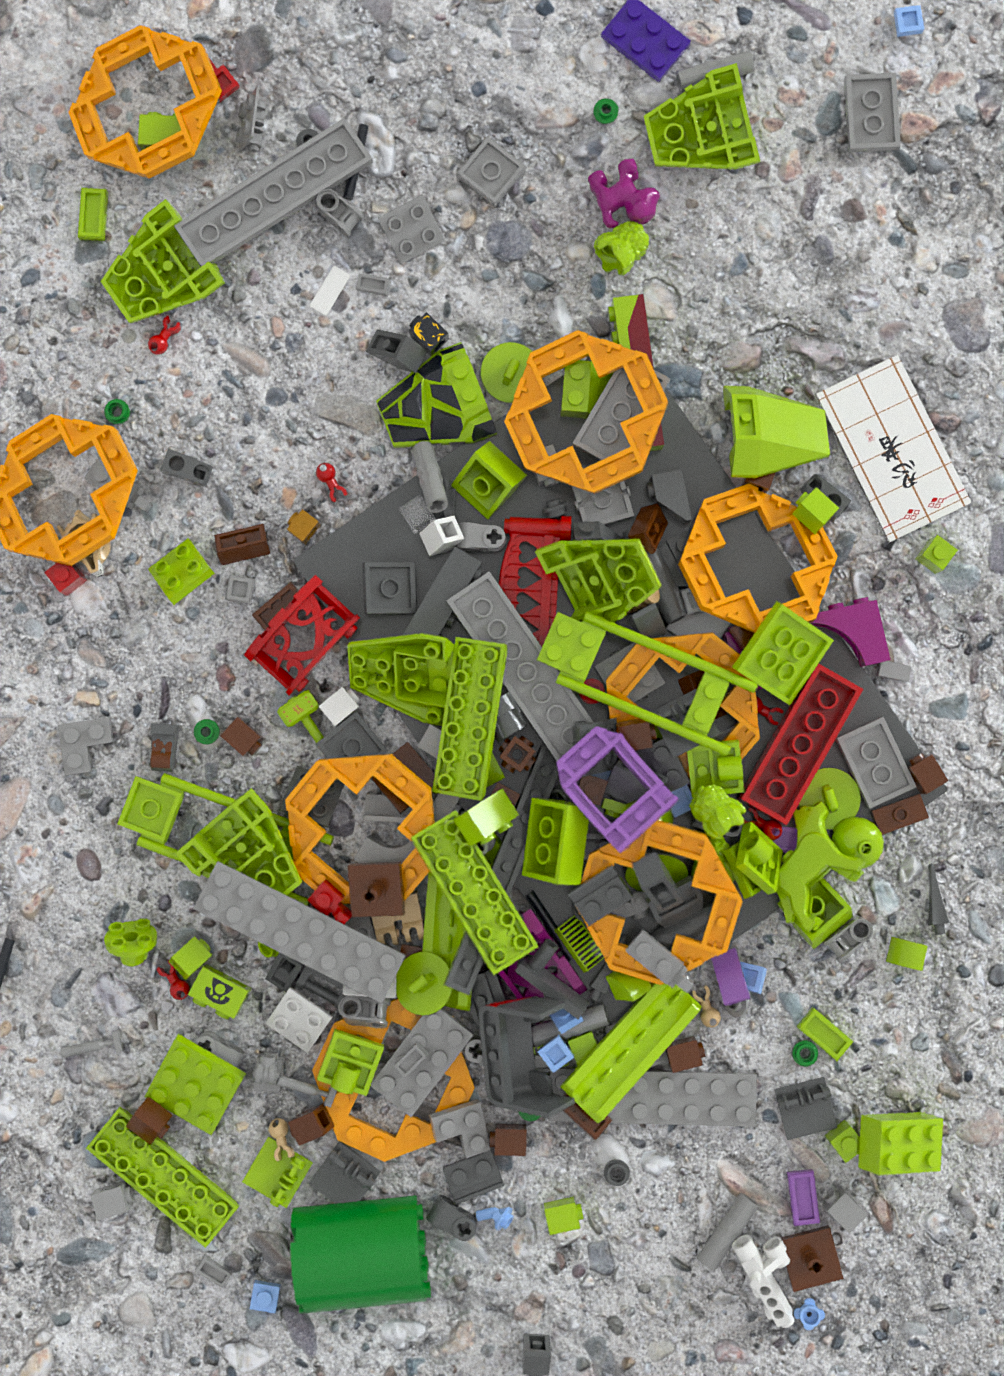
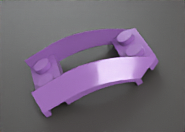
(641, 814)

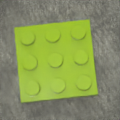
(783, 653)
(195, 1084)

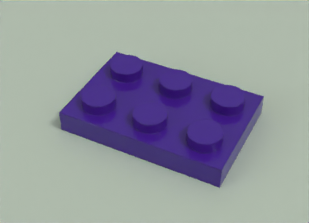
(645, 39)

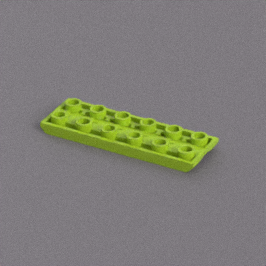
(470, 718)
(474, 894)
(443, 935)
(630, 1049)
(164, 1178)

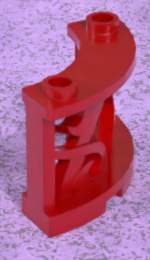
(304, 599)

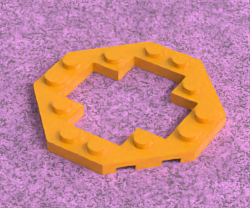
(191, 116)
(639, 430)
(109, 498)
(775, 513)
(738, 702)
(355, 774)
(708, 876)
(414, 1131)

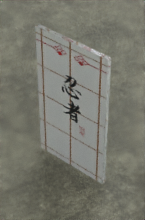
(893, 448)

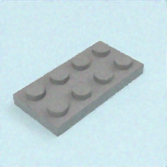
(602, 430)
(443, 1039)

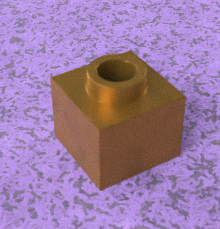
(303, 526)

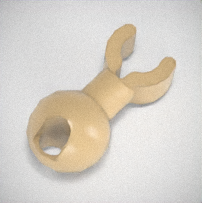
(708, 1012)
(279, 1133)

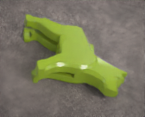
(809, 864)

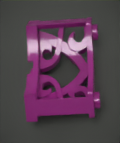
(563, 972)

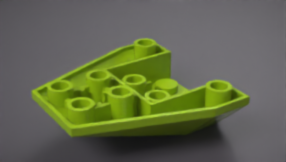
(772, 432)
(404, 673)

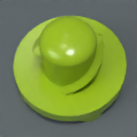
(131, 940)

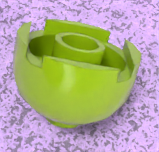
(859, 839)

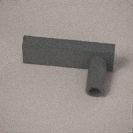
(534, 972)

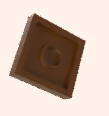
(415, 763)
(376, 889)
(812, 1258)

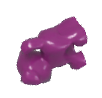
(639, 204)

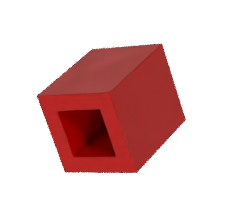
(65, 577)

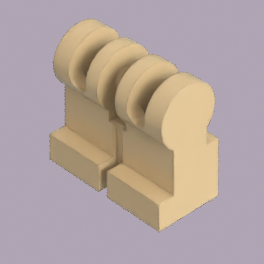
(411, 918)

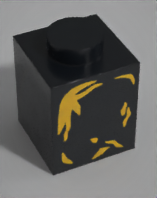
(428, 333)

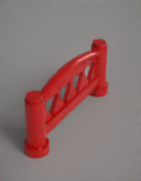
(538, 533)

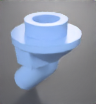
(501, 1217)

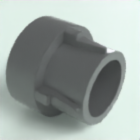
(509, 718)

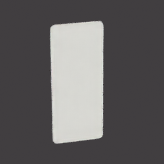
(330, 290)

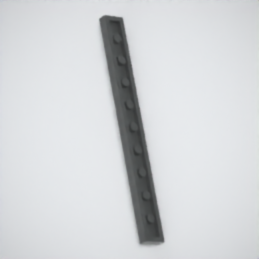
(506, 863)

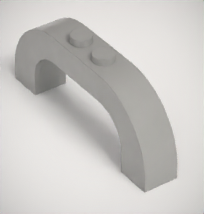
(376, 851)

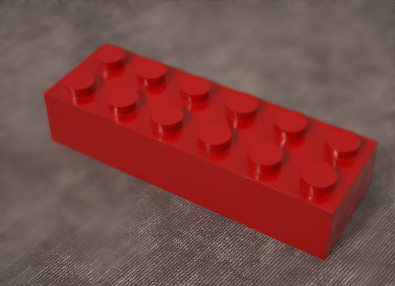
(800, 744)

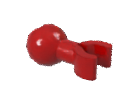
(160, 341)
(328, 477)
(764, 711)
(768, 827)
(177, 985)

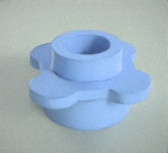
(812, 1321)

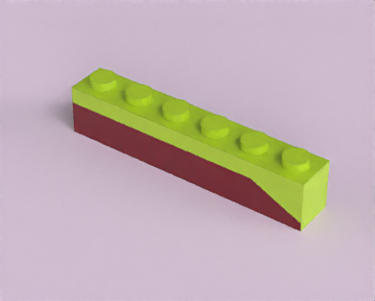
(633, 333)

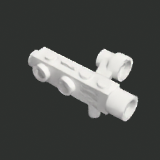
(760, 1269)

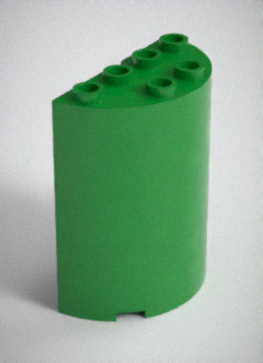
(359, 1254)

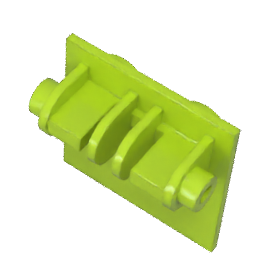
(277, 1178)

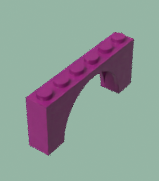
(857, 624)

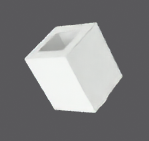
(441, 535)
(340, 705)

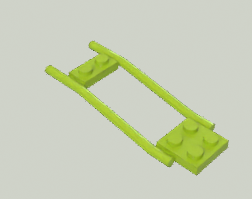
(574, 645)
(154, 807)

